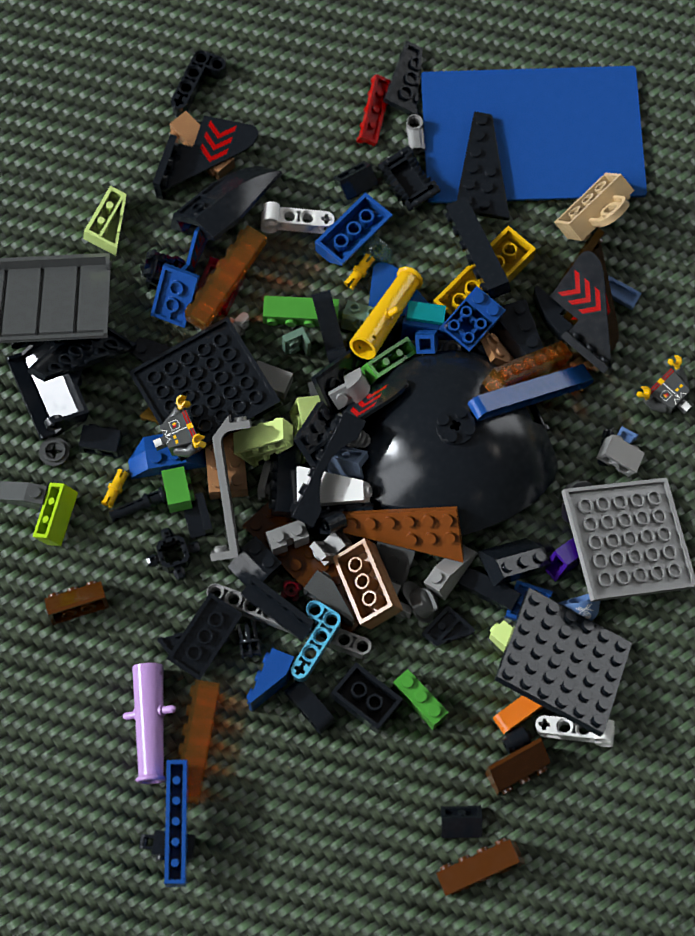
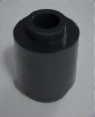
(517, 739)

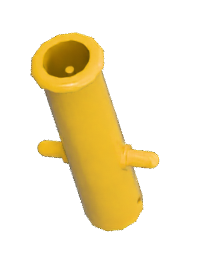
(386, 313)

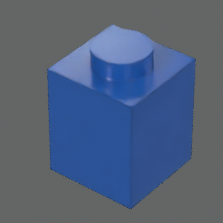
(426, 341)

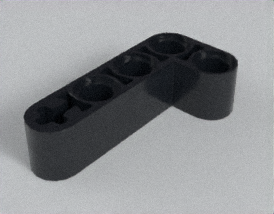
(194, 83)
(328, 325)

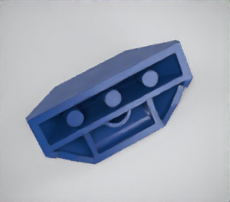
(149, 462)

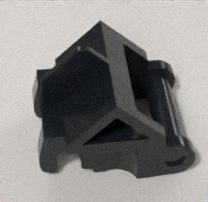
(153, 266)

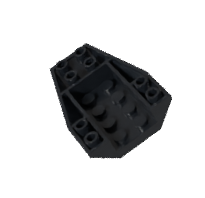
(225, 201)

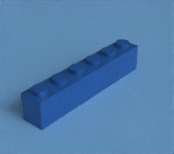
(176, 823)

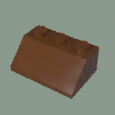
(76, 602)
(518, 767)

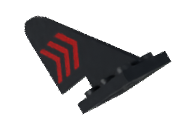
(215, 143)
(584, 296)
(320, 420)

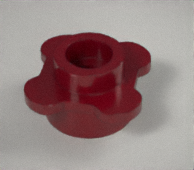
(296, 587)

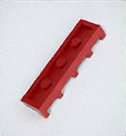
(373, 111)

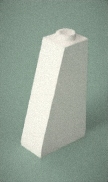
(337, 488)

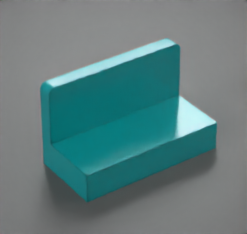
(426, 312)

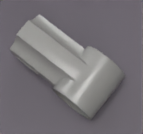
(415, 134)

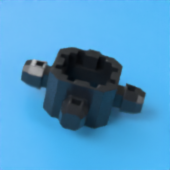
(176, 567)

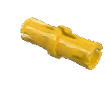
(359, 271)
(115, 488)

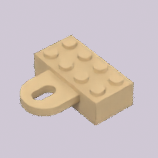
(596, 207)

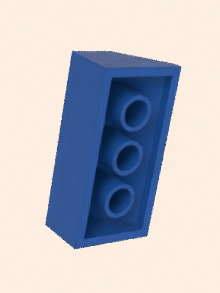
(352, 230)

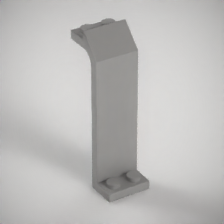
(222, 552)

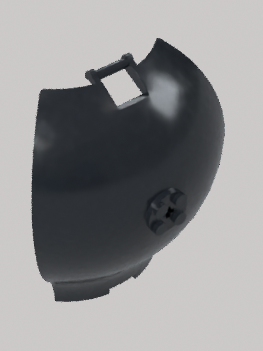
(483, 468)

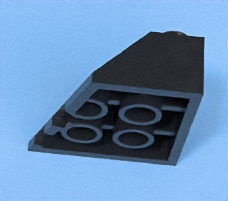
(517, 330)

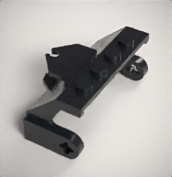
(53, 403)

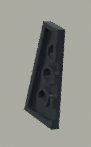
(404, 84)

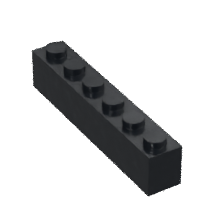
(478, 248)

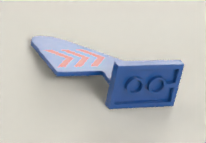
(178, 285)

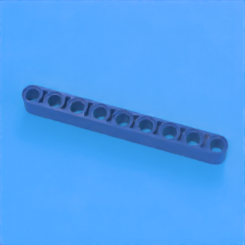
(530, 392)

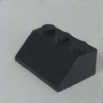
(514, 561)

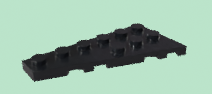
(332, 375)

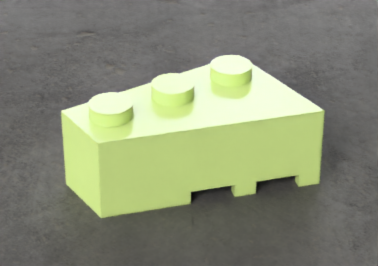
(106, 222)
(263, 440)

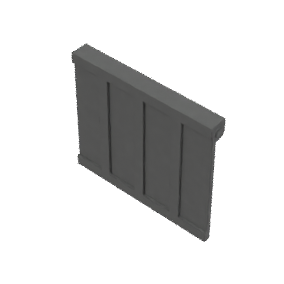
(54, 297)

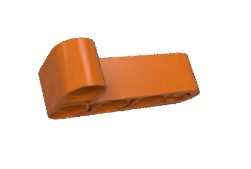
(516, 714)

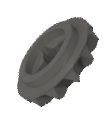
(48, 446)

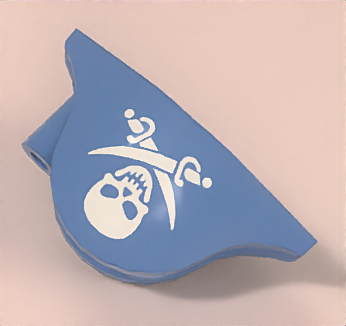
(582, 606)

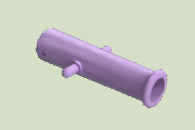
(149, 721)

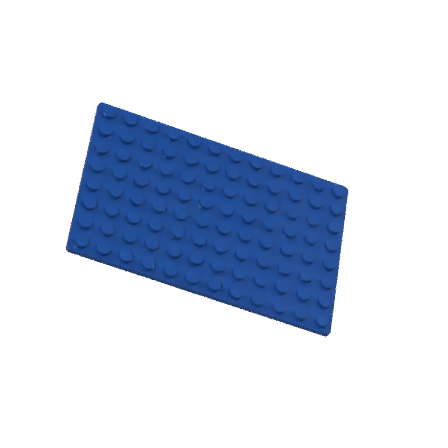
(550, 125)

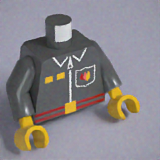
(669, 390)
(179, 432)

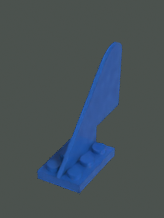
(382, 278)

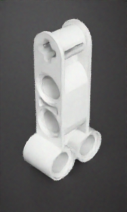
(274, 219)
(573, 734)

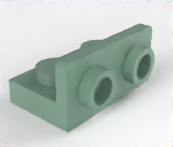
(295, 340)

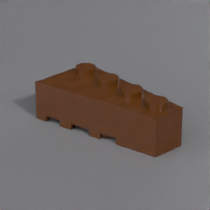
(480, 866)

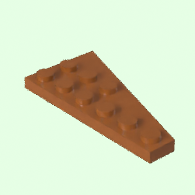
(419, 529)

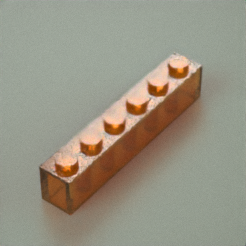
(225, 278)
(528, 367)
(198, 734)

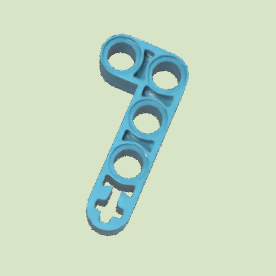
(312, 643)

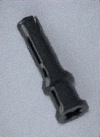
(146, 502)

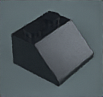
(256, 560)

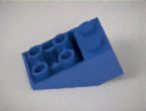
(473, 319)
(271, 679)

